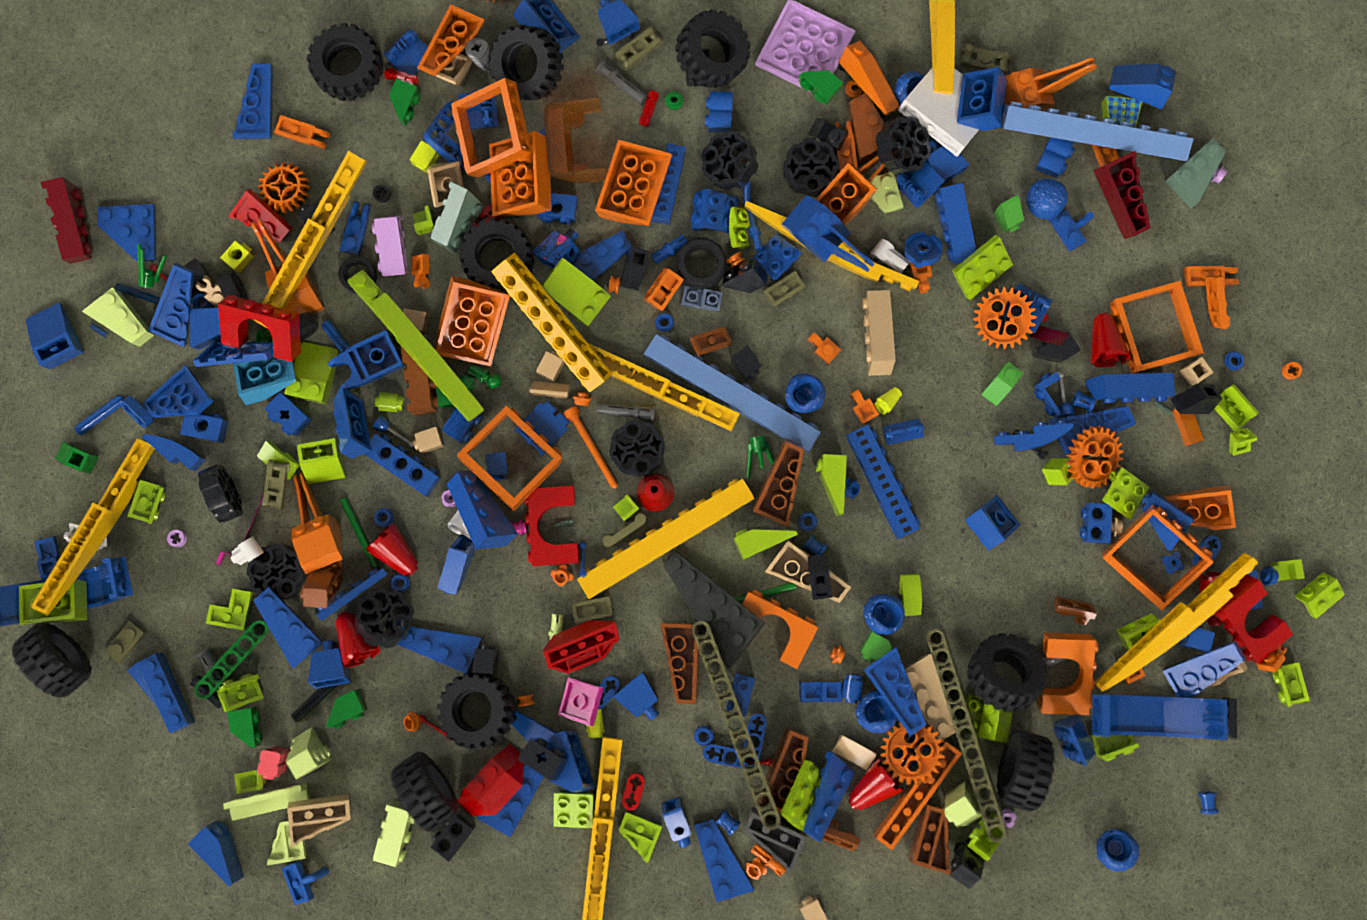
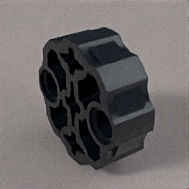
(903, 145)
(802, 159)
(729, 160)
(644, 430)
(220, 493)
(277, 553)
(365, 623)

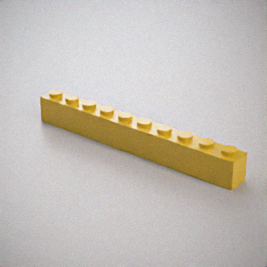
(666, 538)

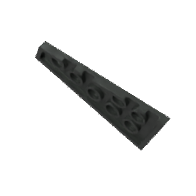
(729, 620)

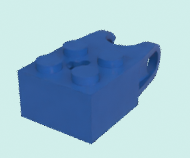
(361, 360)

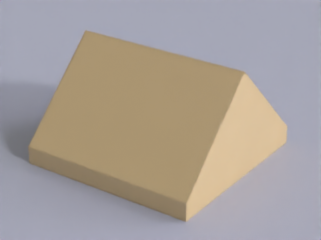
(456, 70)
(439, 179)

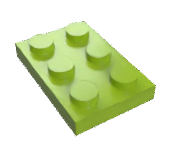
(982, 267)
(802, 795)

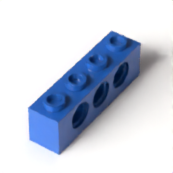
(667, 197)
(424, 485)

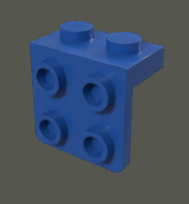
(712, 210)

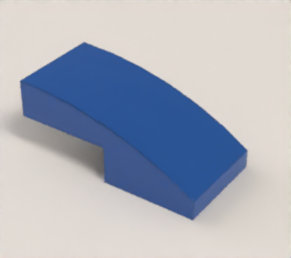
(48, 555)
(820, 691)

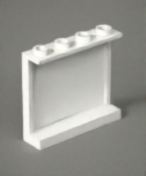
(939, 113)

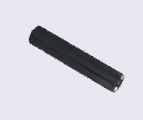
(311, 703)

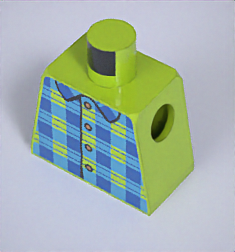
(1121, 109)

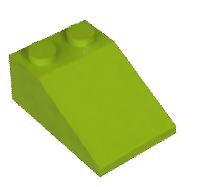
(575, 292)
(313, 373)
(833, 477)
(756, 541)
(69, 609)

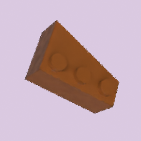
(865, 126)
(322, 585)
(931, 840)

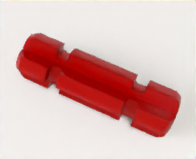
(392, 74)
(648, 108)

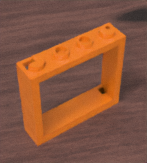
(515, 120)
(1184, 317)
(553, 452)
(1159, 600)

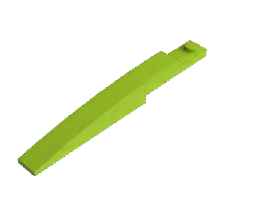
(416, 345)

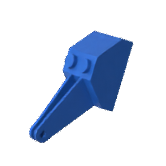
(822, 232)
(576, 773)

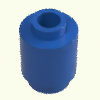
(852, 688)

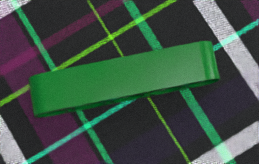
(229, 668)

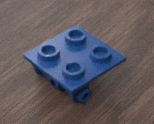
(406, 53)
(482, 115)
(919, 184)
(777, 256)
(1040, 303)

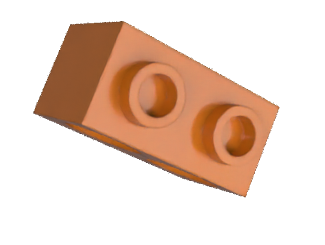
(663, 289)

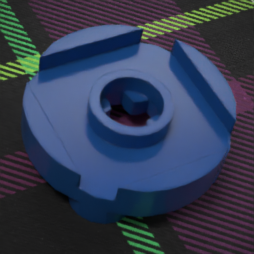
(923, 258)

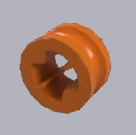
(736, 260)
(614, 284)
(1285, 373)
(525, 700)

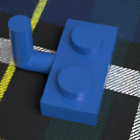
(1069, 230)
(299, 883)

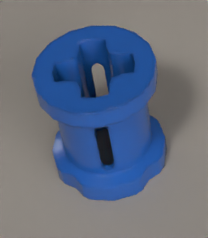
(1079, 396)
(814, 546)
(1208, 802)
(727, 822)

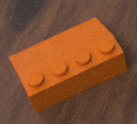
(524, 184)
(633, 184)
(470, 321)

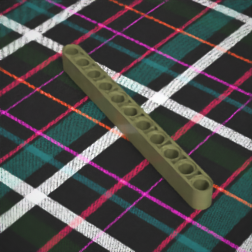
(742, 731)
(966, 744)

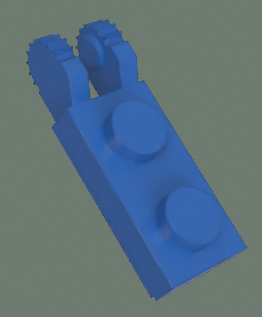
(355, 230)

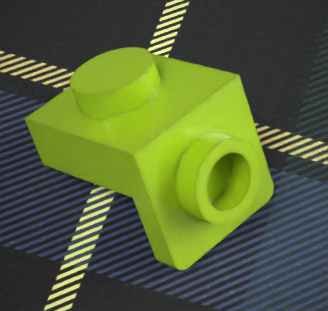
(1241, 441)
(248, 781)

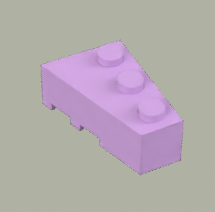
(390, 245)

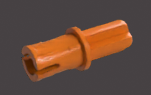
(768, 860)

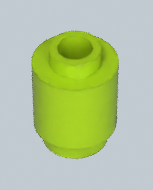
(389, 402)

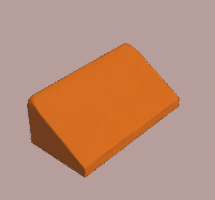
(1188, 428)

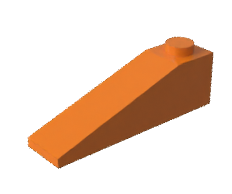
(450, 39)
(1209, 507)

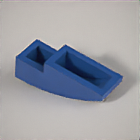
(175, 451)

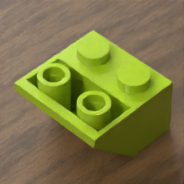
(321, 461)
(989, 722)

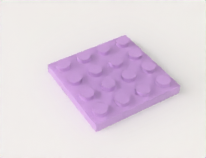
(803, 43)

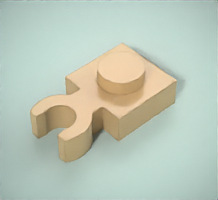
(213, 292)

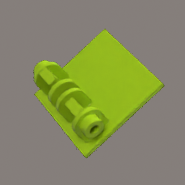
(1125, 492)
(573, 809)

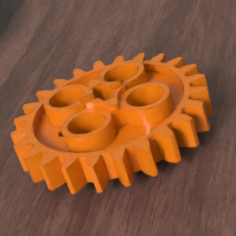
(987, 313)
(1094, 442)
(927, 764)

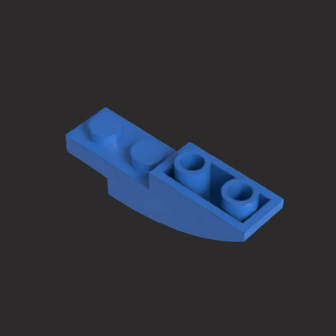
(1042, 435)

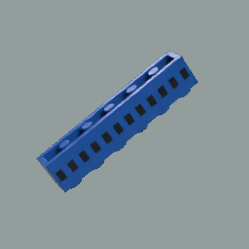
(882, 481)

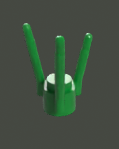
(145, 276)
(758, 446)

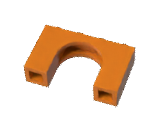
(801, 629)
(1077, 697)

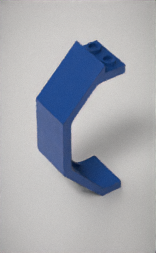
(104, 586)
(1159, 716)

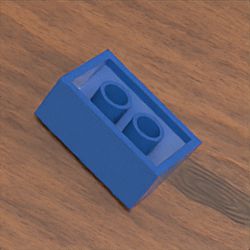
(547, 16)
(982, 99)
(351, 424)

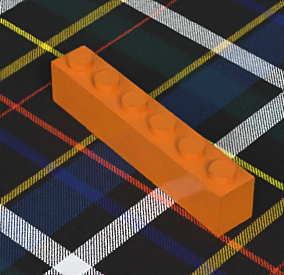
(913, 801)

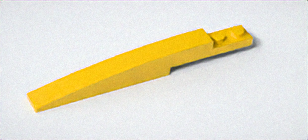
(943, 44)
(315, 232)
(889, 276)
(668, 391)
(94, 528)
(1177, 624)
(602, 828)

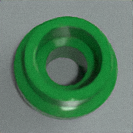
(674, 106)

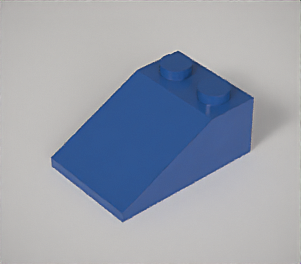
(1144, 82)
(218, 851)

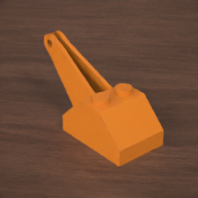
(1032, 86)
(850, 191)
(306, 296)
(315, 541)

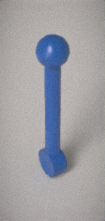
(582, 572)

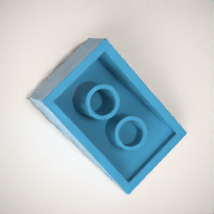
(262, 378)

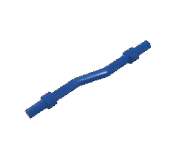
(754, 230)

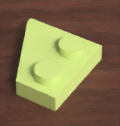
(887, 195)
(282, 848)

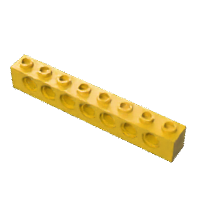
(551, 322)

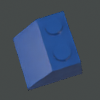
(992, 522)

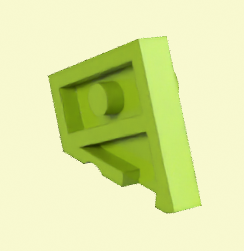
(640, 833)

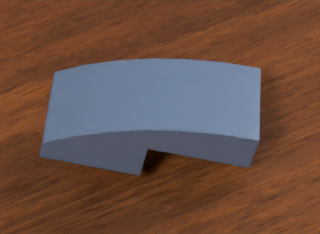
(701, 299)

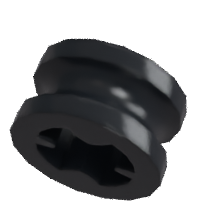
(379, 188)

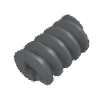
(478, 51)

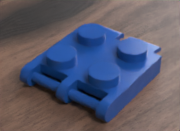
(545, 423)

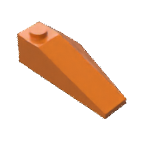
(869, 76)

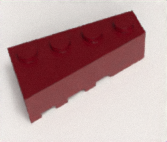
(1124, 194)
(68, 219)

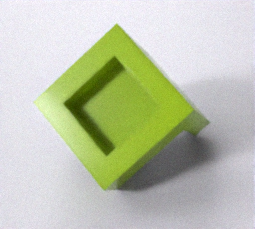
(424, 221)
(1056, 471)
(626, 508)
(1289, 569)

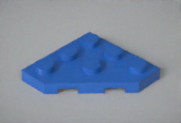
(130, 226)
(178, 396)

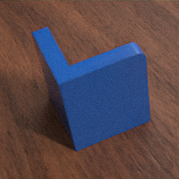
(497, 465)

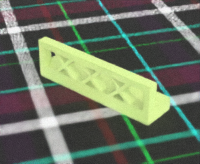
(266, 801)

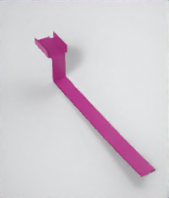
(221, 556)

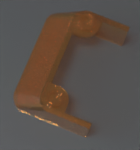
(558, 122)

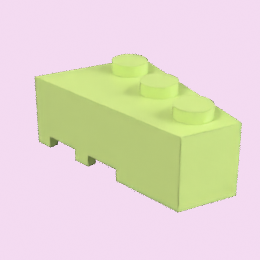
(120, 317)
(307, 754)
(962, 805)
(393, 835)

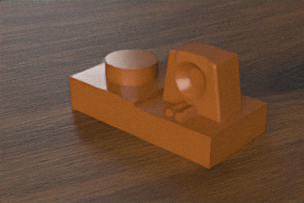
(711, 341)
(1082, 611)
(843, 839)

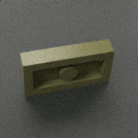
(784, 289)
(592, 609)
(125, 642)

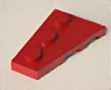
(252, 208)

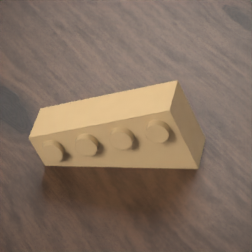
(879, 335)
(792, 566)
(930, 695)

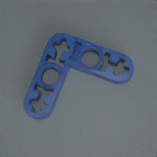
(441, 138)
(737, 763)

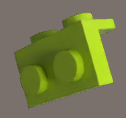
(1235, 408)
(146, 501)
(1320, 594)
(1291, 684)
(239, 693)
(1108, 747)
(981, 842)

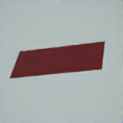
(1049, 335)

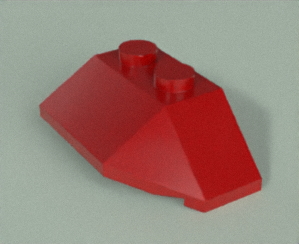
(580, 645)
(494, 784)

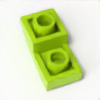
(737, 224)
(271, 451)
(911, 594)

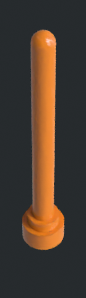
(573, 415)

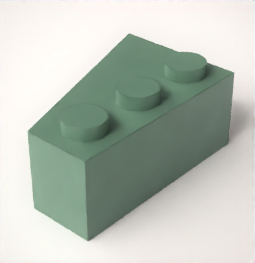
(1194, 176)
(457, 218)

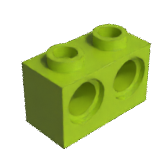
(1134, 631)

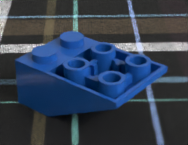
(52, 337)
(1075, 739)

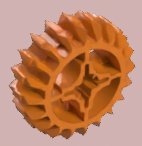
(281, 172)

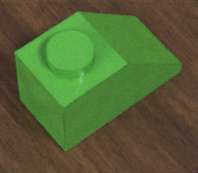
(1009, 215)
(1002, 383)

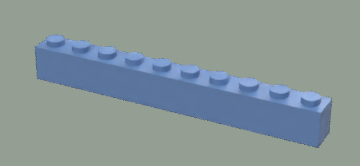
(1096, 132)
(731, 393)

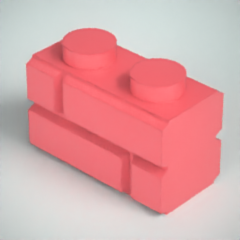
(273, 762)

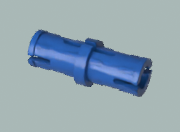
(669, 249)

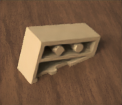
(316, 815)

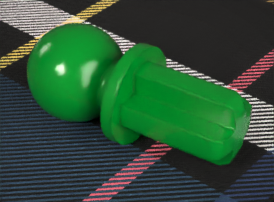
(492, 380)

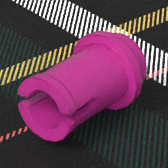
(521, 527)

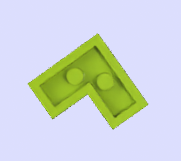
(235, 615)

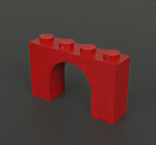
(280, 322)
(541, 551)
(1262, 640)

